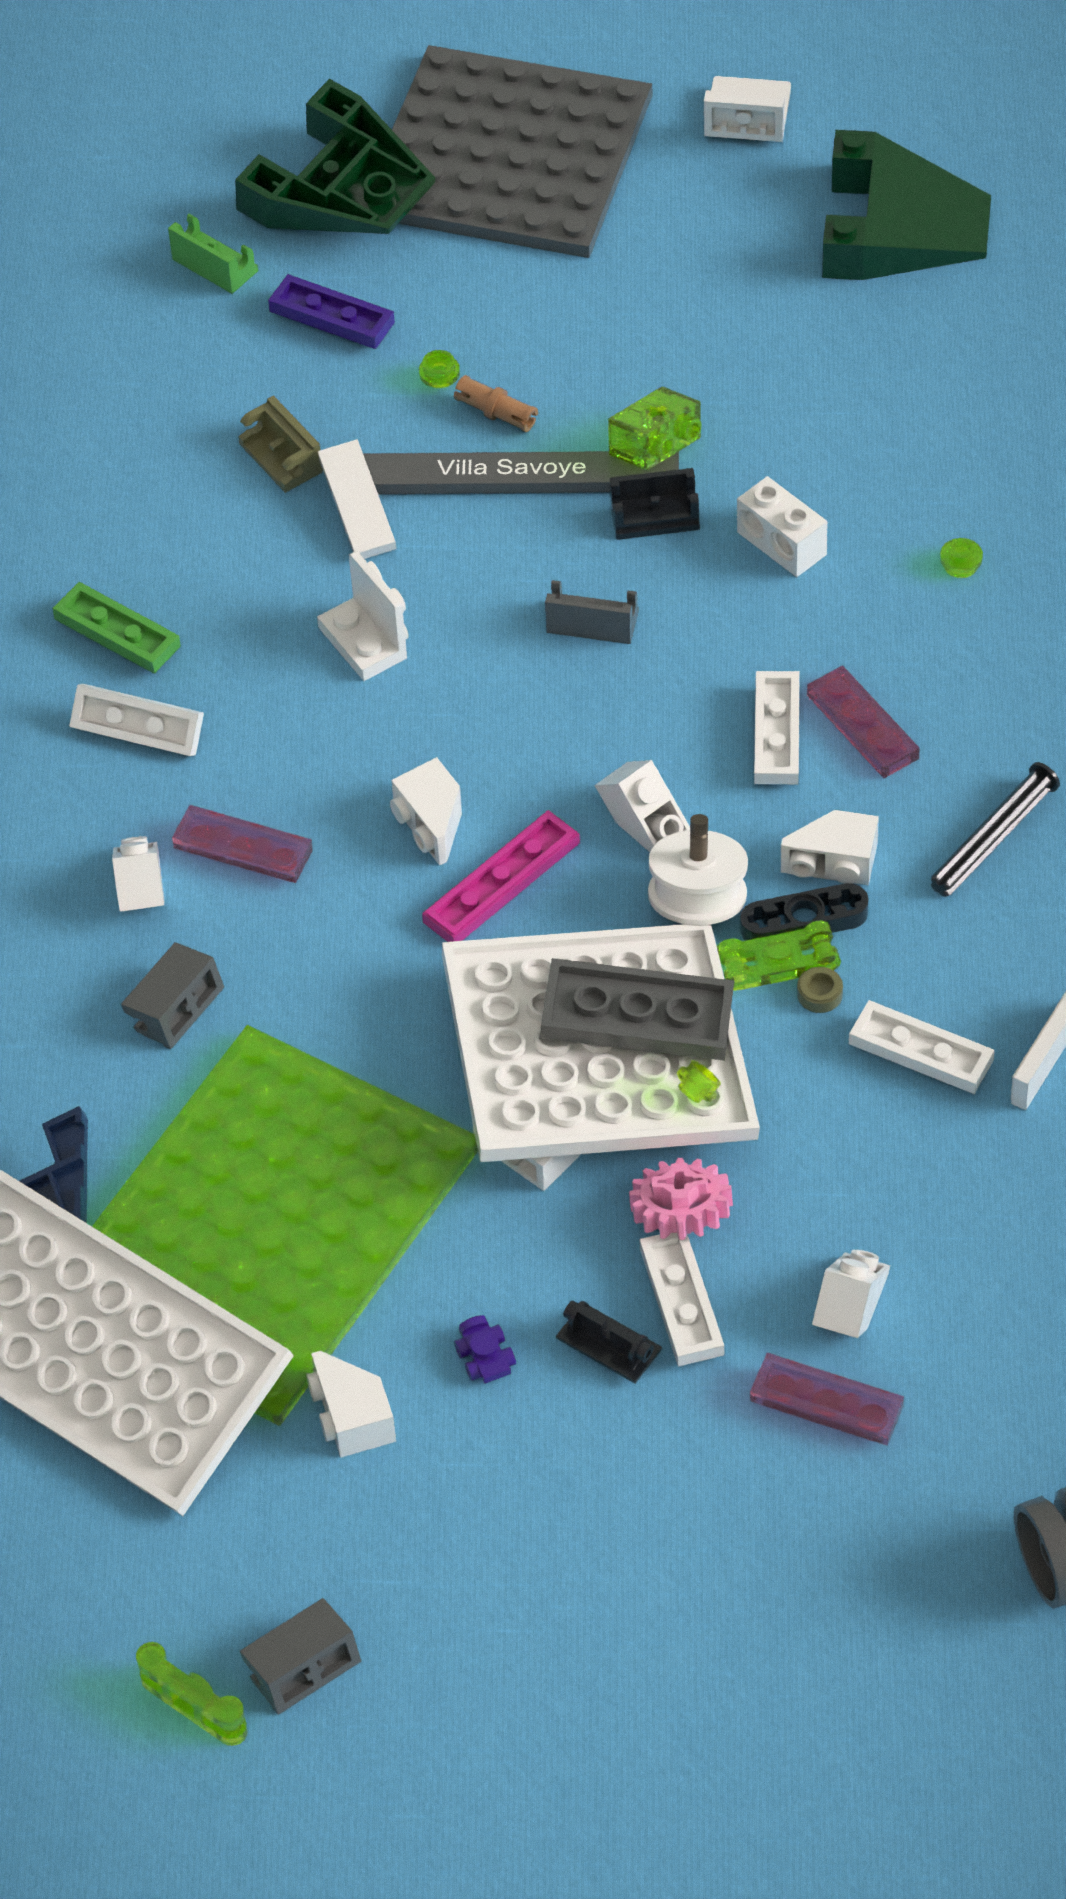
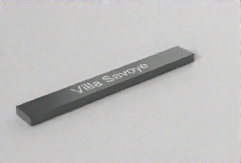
(501, 472)

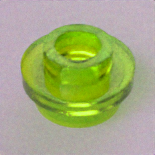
(439, 369)
(961, 557)
(698, 1082)

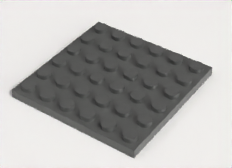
(518, 147)

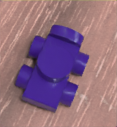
(482, 1344)

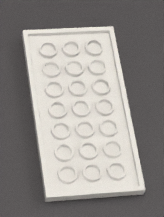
(122, 1352)

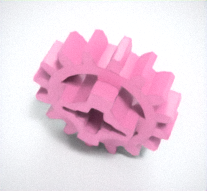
(681, 1198)

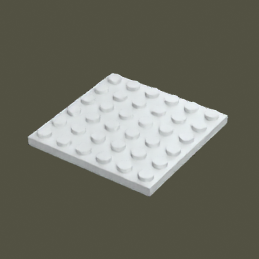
(579, 1097)

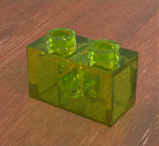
(654, 428)

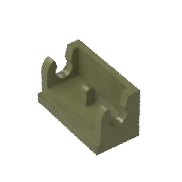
(280, 445)

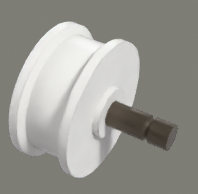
(697, 875)

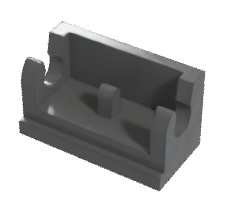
(590, 616)
(173, 994)
(301, 1655)

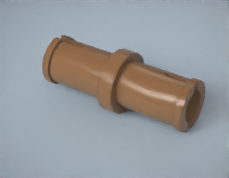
(495, 403)

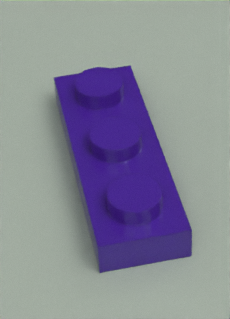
(331, 311)

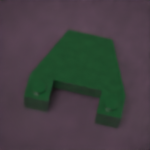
(355, 184)
(914, 212)

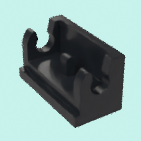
(654, 503)

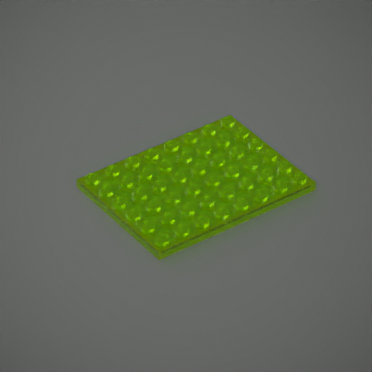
(287, 1196)

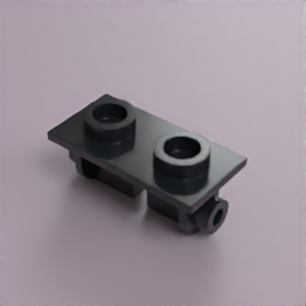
(607, 1341)

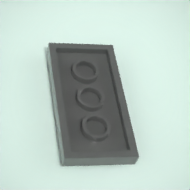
(637, 1009)

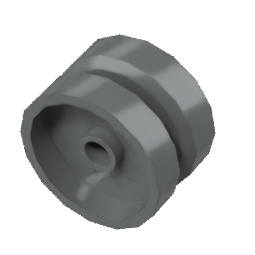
(1042, 1543)

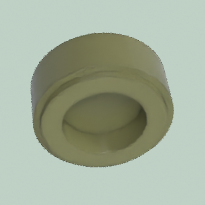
(820, 989)

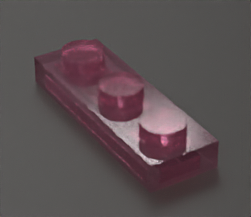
(863, 721)
(242, 843)
(827, 1398)

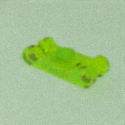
(778, 956)
(191, 1696)

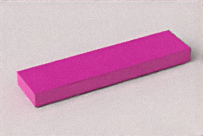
(501, 878)

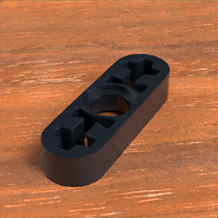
(816, 900)

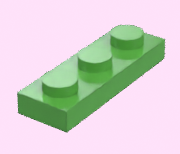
(116, 627)

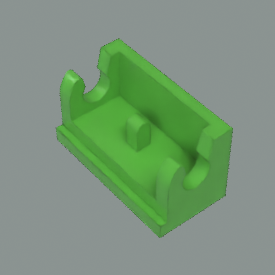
(210, 257)

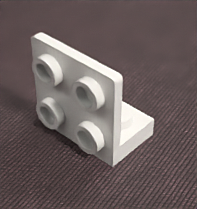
(746, 108)
(370, 625)

